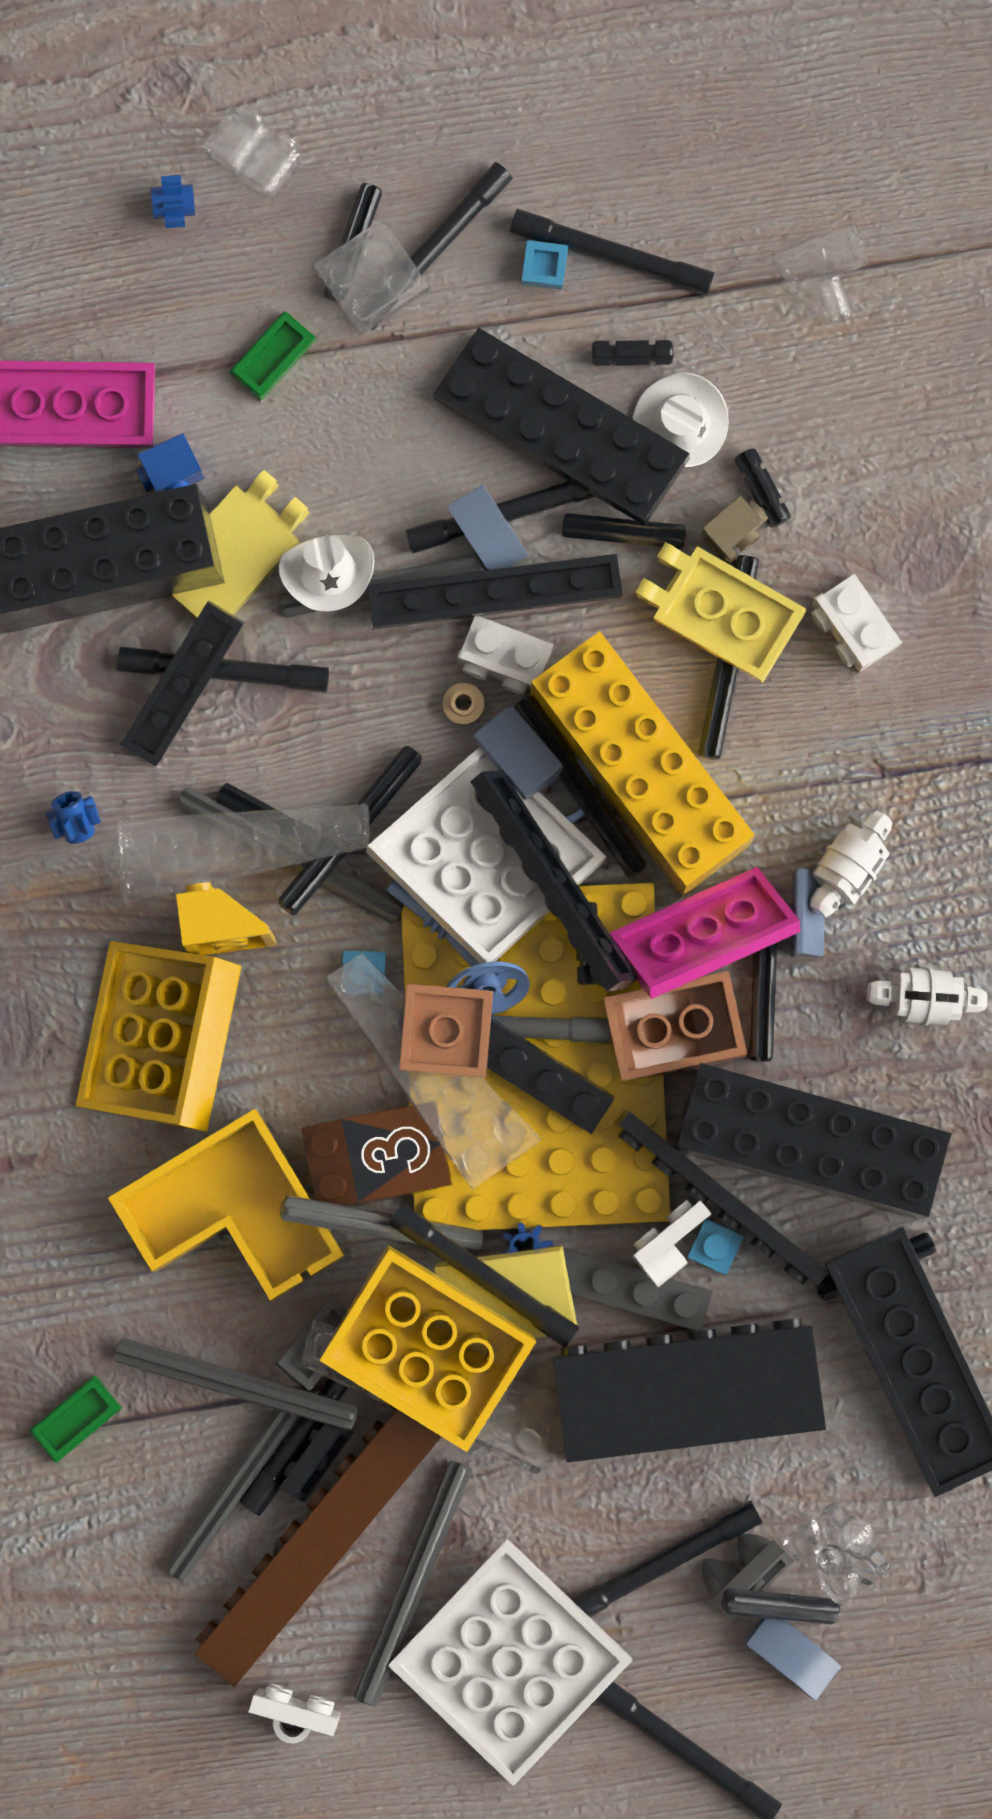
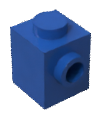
(169, 466)

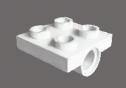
(657, 1251)
(277, 1704)

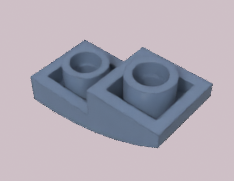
(487, 529)
(792, 1655)

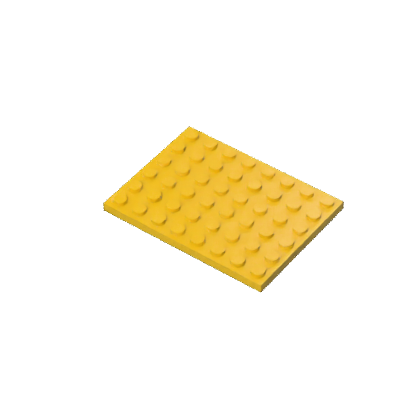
(570, 1173)

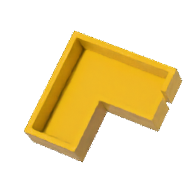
(230, 1185)

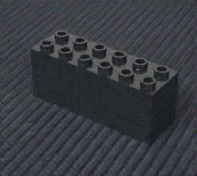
(106, 558)
(812, 1142)
(689, 1391)

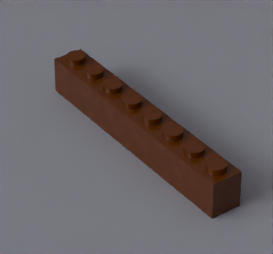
(314, 1546)

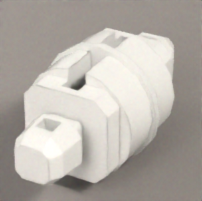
(850, 864)
(926, 1008)

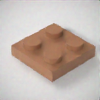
(446, 1030)

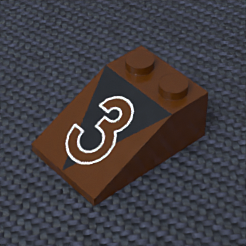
(374, 1158)

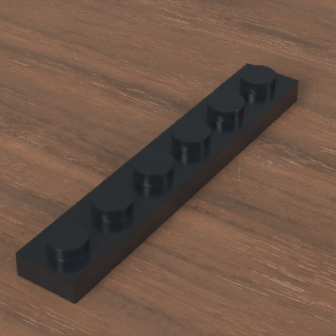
(494, 591)
(548, 871)
(705, 1188)

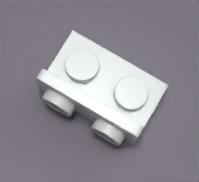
(855, 623)
(503, 655)

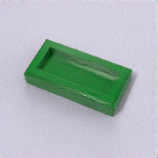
(272, 355)
(75, 1419)

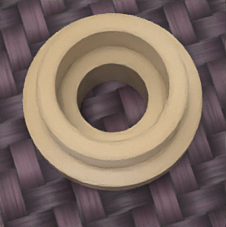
(467, 716)

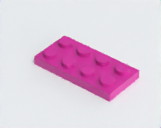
(77, 404)
(705, 932)

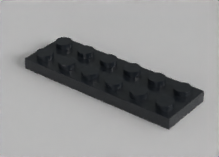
(561, 426)
(916, 1359)

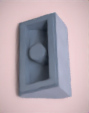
(518, 752)
(810, 939)

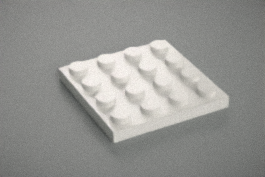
(463, 871)
(510, 1662)

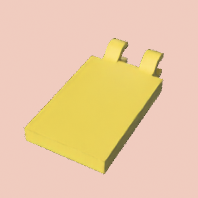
(249, 544)
(723, 610)
(535, 1271)

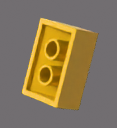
(217, 923)

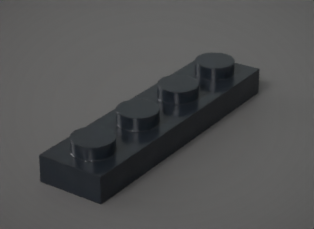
(182, 683)
(546, 1078)

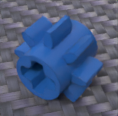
(173, 201)
(73, 817)
(524, 1236)

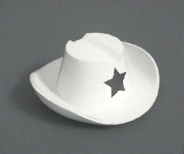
(687, 413)
(328, 571)

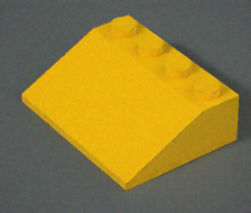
(158, 1035)
(427, 1348)

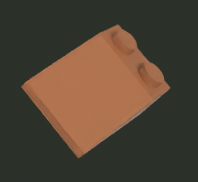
(676, 1028)

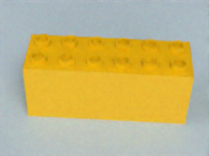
(641, 764)

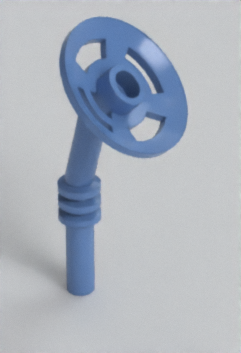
(483, 976)

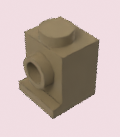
(734, 529)

